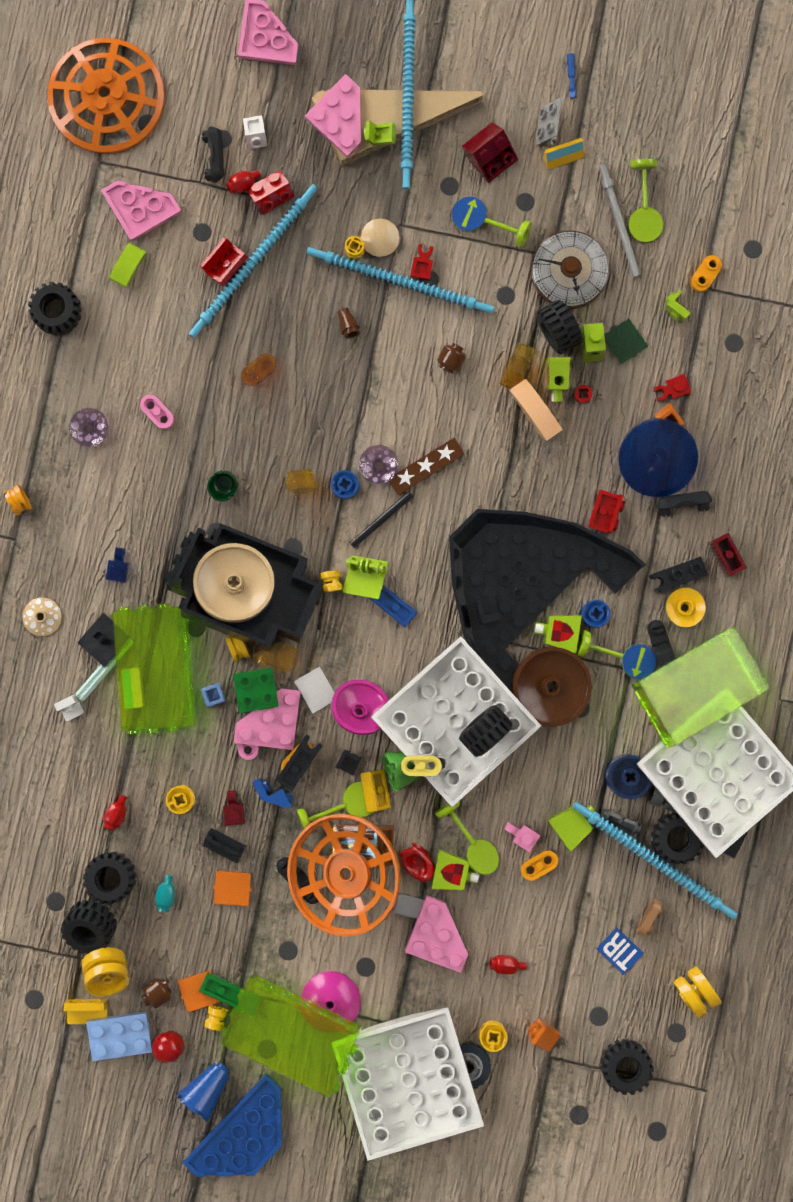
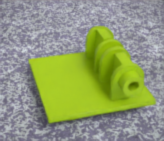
(365, 577)

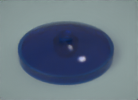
(658, 457)

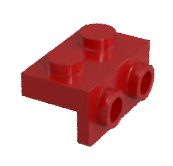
(270, 192)
(223, 261)
(606, 511)

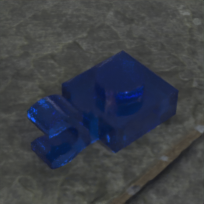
(117, 569)

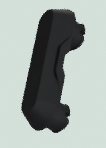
(214, 139)
(699, 498)
(660, 642)
(302, 879)

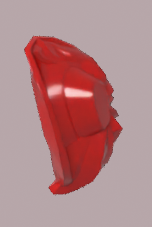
(417, 862)

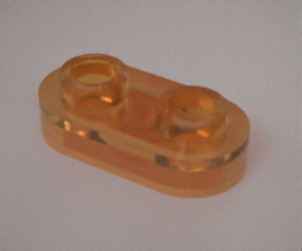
(257, 368)

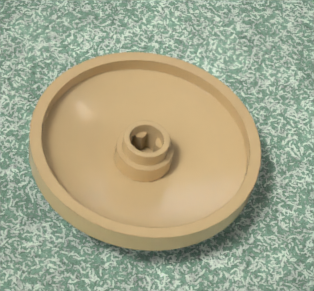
(233, 582)

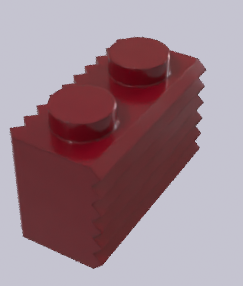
(727, 555)

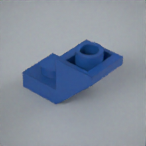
(280, 797)

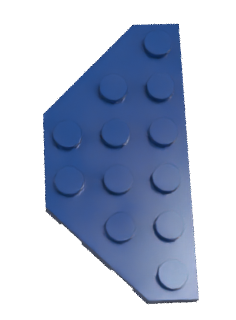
(244, 1136)

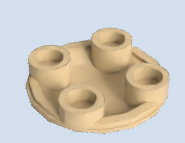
(380, 237)

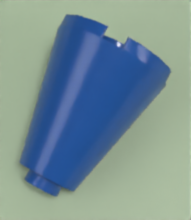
(205, 1090)

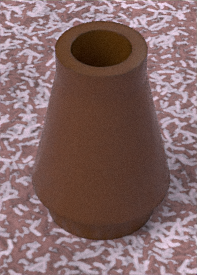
(348, 324)

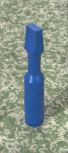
(571, 74)

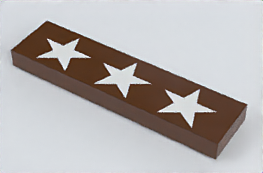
(426, 466)

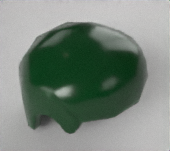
(222, 485)

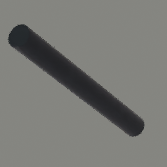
(381, 519)

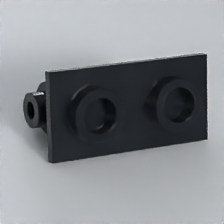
(224, 845)

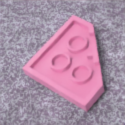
(265, 36)
(339, 116)
(140, 207)
(271, 726)
(436, 936)

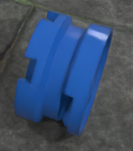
(345, 484)
(595, 613)

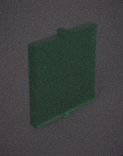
(625, 341)

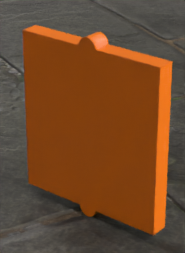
(232, 888)
(190, 992)

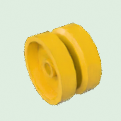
(105, 972)
(697, 992)

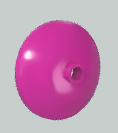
(360, 697)
(335, 988)

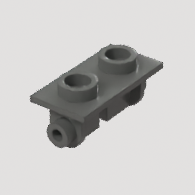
(625, 824)

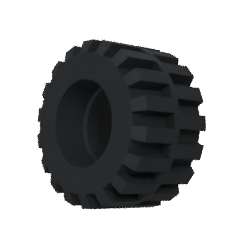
(44, 297)
(559, 326)
(485, 731)
(661, 846)
(93, 882)
(88, 926)
(638, 1078)

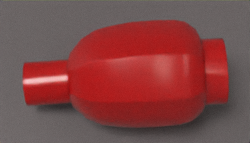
(242, 181)
(115, 814)
(506, 964)

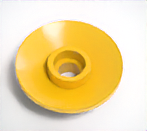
(695, 605)

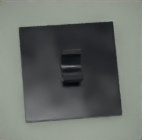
(100, 640)

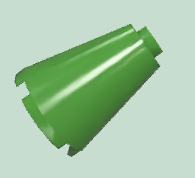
(392, 767)

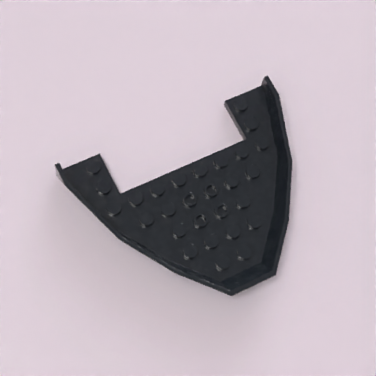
(525, 567)

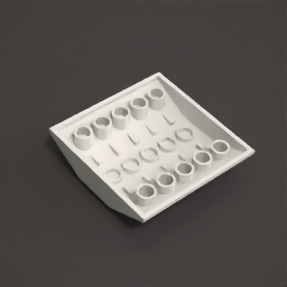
(439, 705)
(721, 778)
(410, 1084)

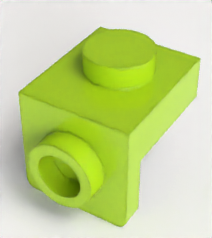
(380, 134)
(676, 311)

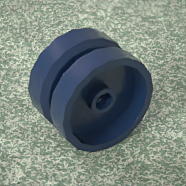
(616, 778)

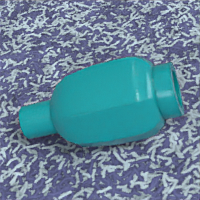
(165, 894)

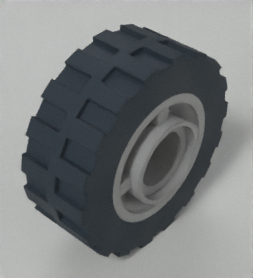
(481, 1062)

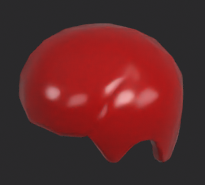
(167, 1046)

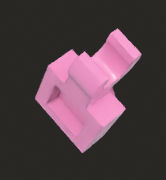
(523, 837)

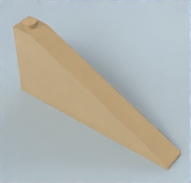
(387, 105)

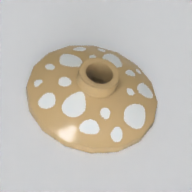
(51, 620)

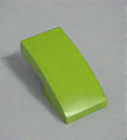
(126, 265)

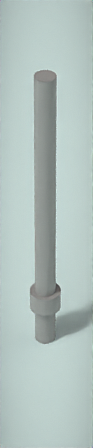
(608, 185)

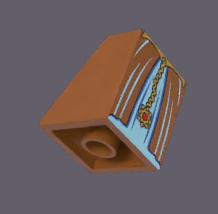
(348, 843)

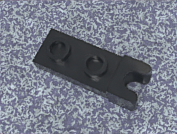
(679, 574)
(298, 764)

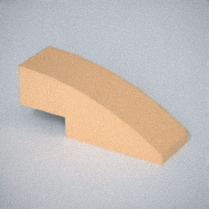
(535, 410)

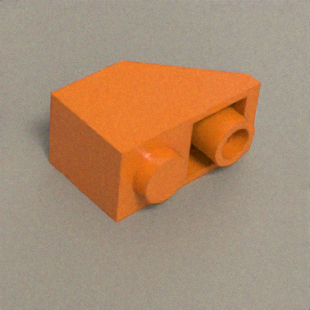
(543, 1034)

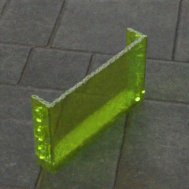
(153, 669)
(700, 687)
(291, 1035)

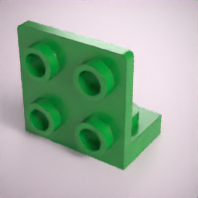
(255, 690)

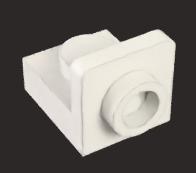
(255, 132)
(69, 707)

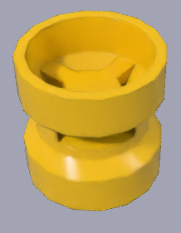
(352, 250)
(328, 577)
(216, 1018)

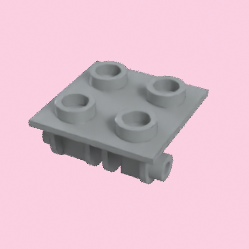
(549, 122)

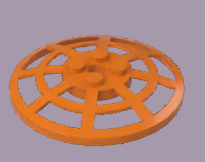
(110, 105)
(334, 877)

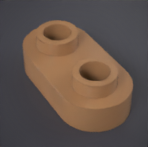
(646, 923)

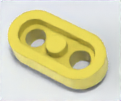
(421, 765)

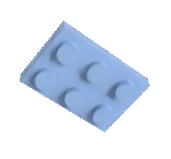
(119, 1036)

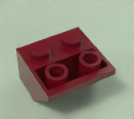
(490, 152)

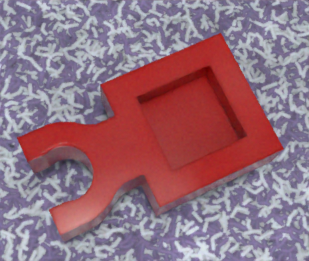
(422, 265)
(674, 387)

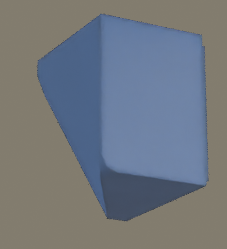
(213, 695)

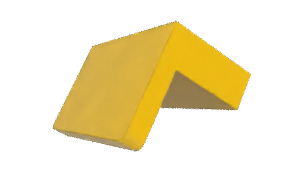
(85, 1009)

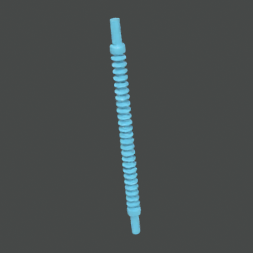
(407, 164)
(300, 204)
(470, 302)
(715, 902)

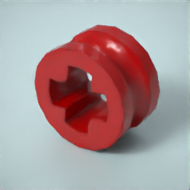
(577, 393)

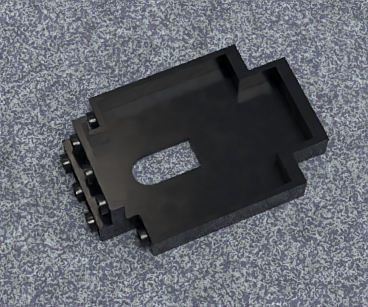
(291, 600)

